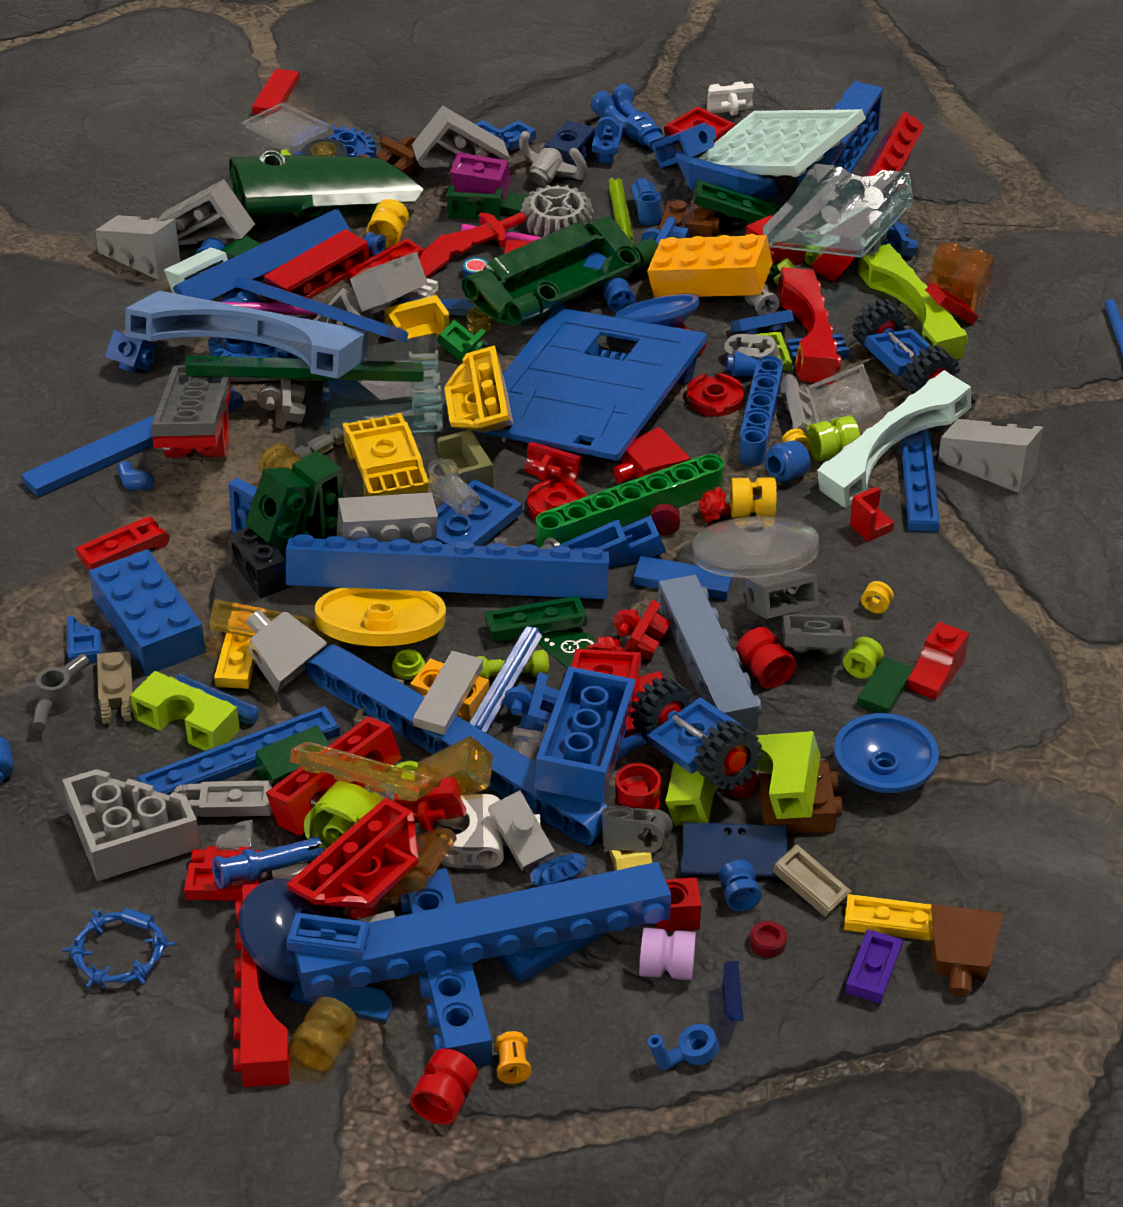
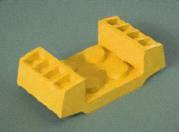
(386, 456)

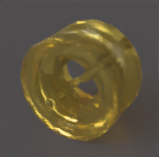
(477, 320)

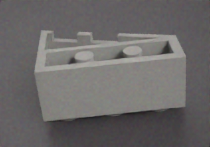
(209, 214)
(140, 243)
(382, 284)
(992, 452)
(388, 517)

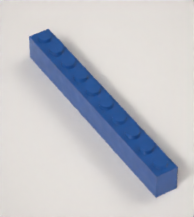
(447, 567)
(494, 928)

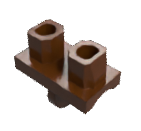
(400, 153)

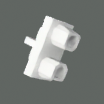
(730, 98)

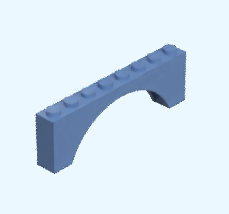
(325, 347)

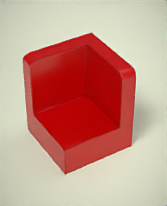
(867, 517)

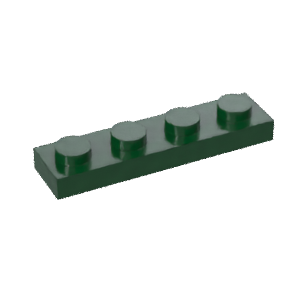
(731, 202)

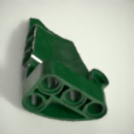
(316, 185)

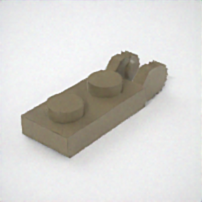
(115, 684)

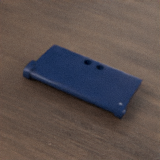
(709, 848)

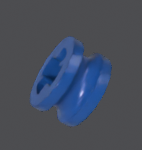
(375, 243)

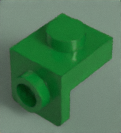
(459, 340)

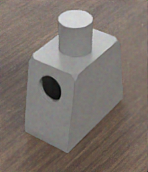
(282, 647)

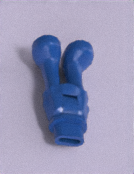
(636, 124)

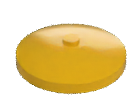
(379, 616)

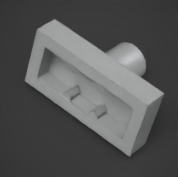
(521, 830)

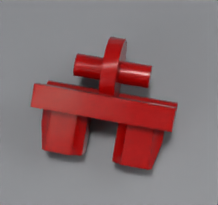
(551, 463)
(628, 623)
(438, 805)

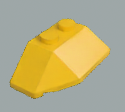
(478, 393)

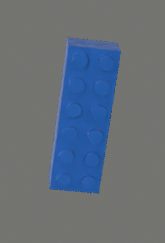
(855, 144)

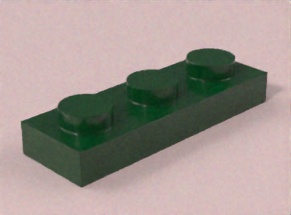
(546, 616)

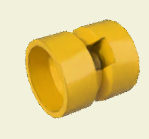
(389, 220)
(742, 497)

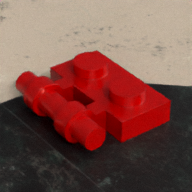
(200, 879)

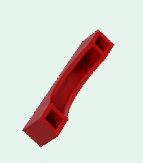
(816, 352)
(263, 1039)

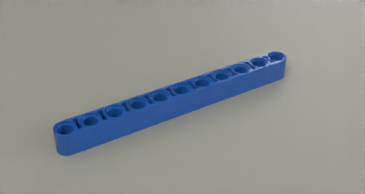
(396, 705)

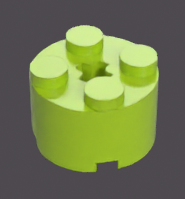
(338, 811)

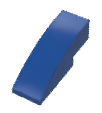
(622, 543)

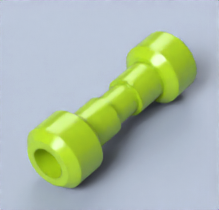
(537, 663)

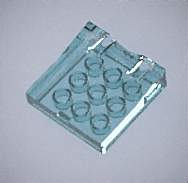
(840, 211)
(417, 401)

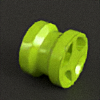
(863, 657)

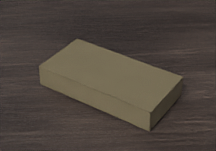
(811, 880)

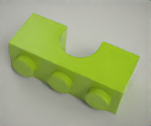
(165, 699)

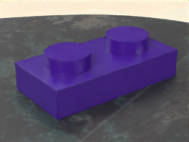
(874, 966)

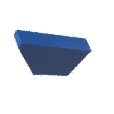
(83, 640)

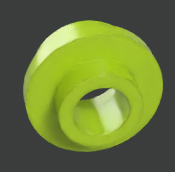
(407, 664)

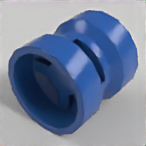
(740, 885)

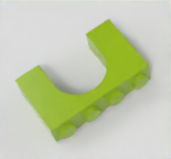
(788, 757)

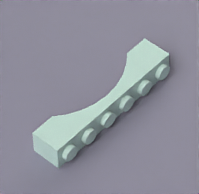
(933, 405)

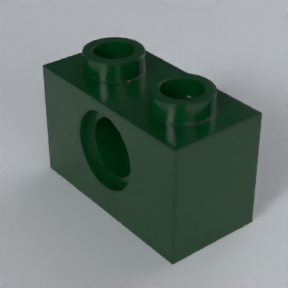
(277, 504)

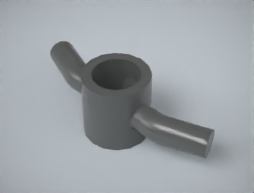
(56, 690)

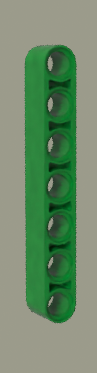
(632, 500)

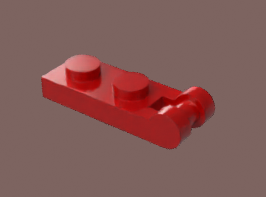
(122, 543)

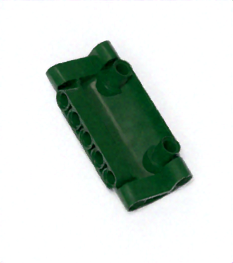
(552, 273)

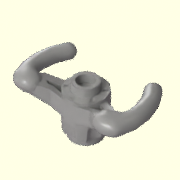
(550, 163)

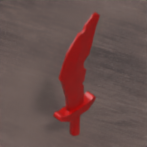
(445, 246)

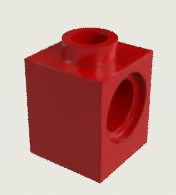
(685, 906)

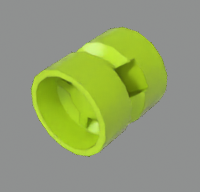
(831, 437)

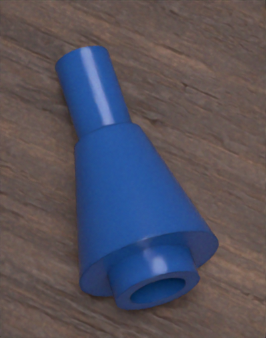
(740, 364)

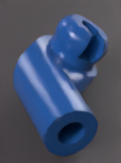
(134, 479)

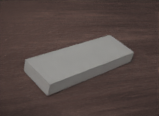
(448, 692)

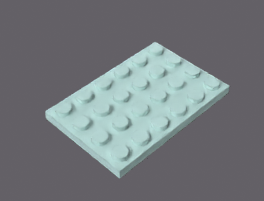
(782, 140)

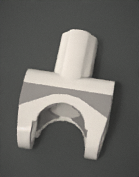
(481, 841)

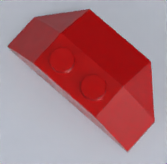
(362, 861)

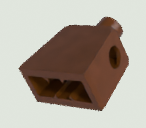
(962, 944)

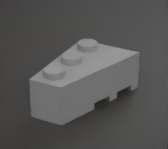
(451, 134)

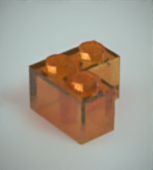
(963, 271)

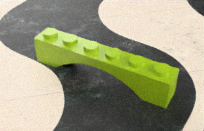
(892, 275)

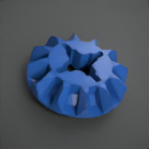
(558, 869)

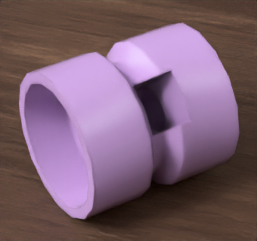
(667, 953)

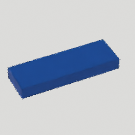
(652, 570)

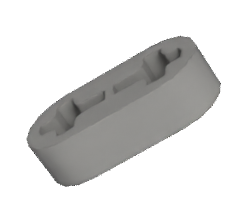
(752, 345)

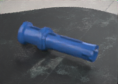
(251, 864)

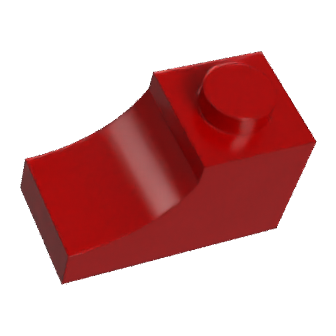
(939, 660)

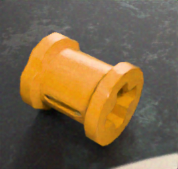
(512, 1057)

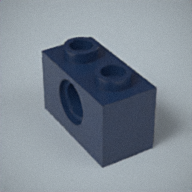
(572, 136)

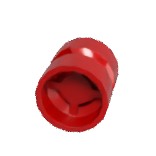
(766, 658)
(638, 787)
(444, 1086)

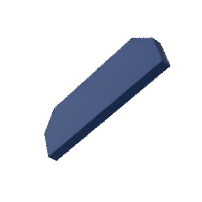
(363, 1001)

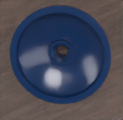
(266, 922)

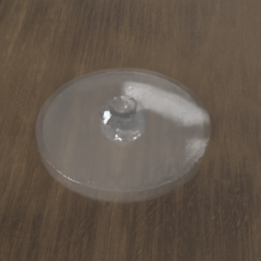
(755, 546)

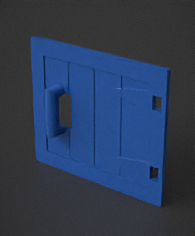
(575, 392)

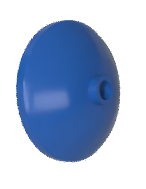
(664, 310)
(886, 753)

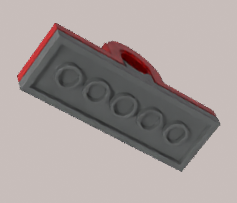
(193, 415)

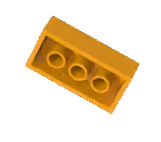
(710, 266)

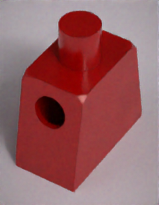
(648, 455)

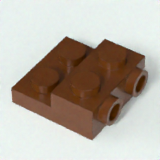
(688, 215)
(825, 806)

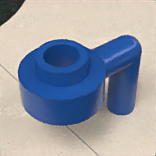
(688, 1043)

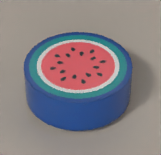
(473, 265)

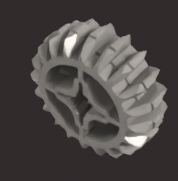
(555, 209)

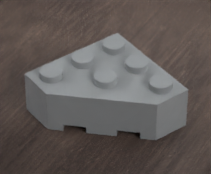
(128, 822)

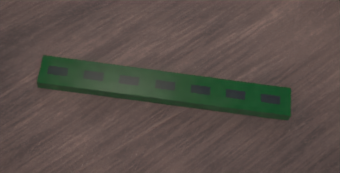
(298, 369)

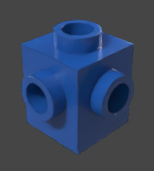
(130, 352)

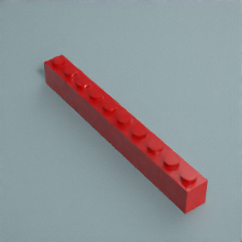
(889, 156)

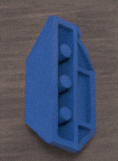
(726, 177)

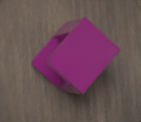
(480, 174)

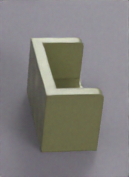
(467, 456)

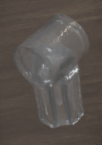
(448, 486)

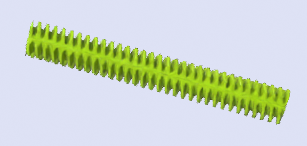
(620, 207)

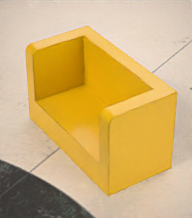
(418, 316)

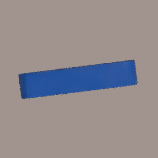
(760, 411)

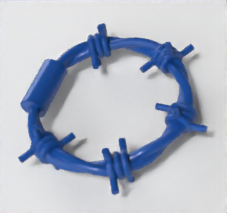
(129, 916)

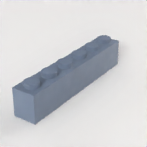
(707, 650)

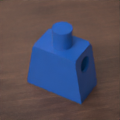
(693, 141)

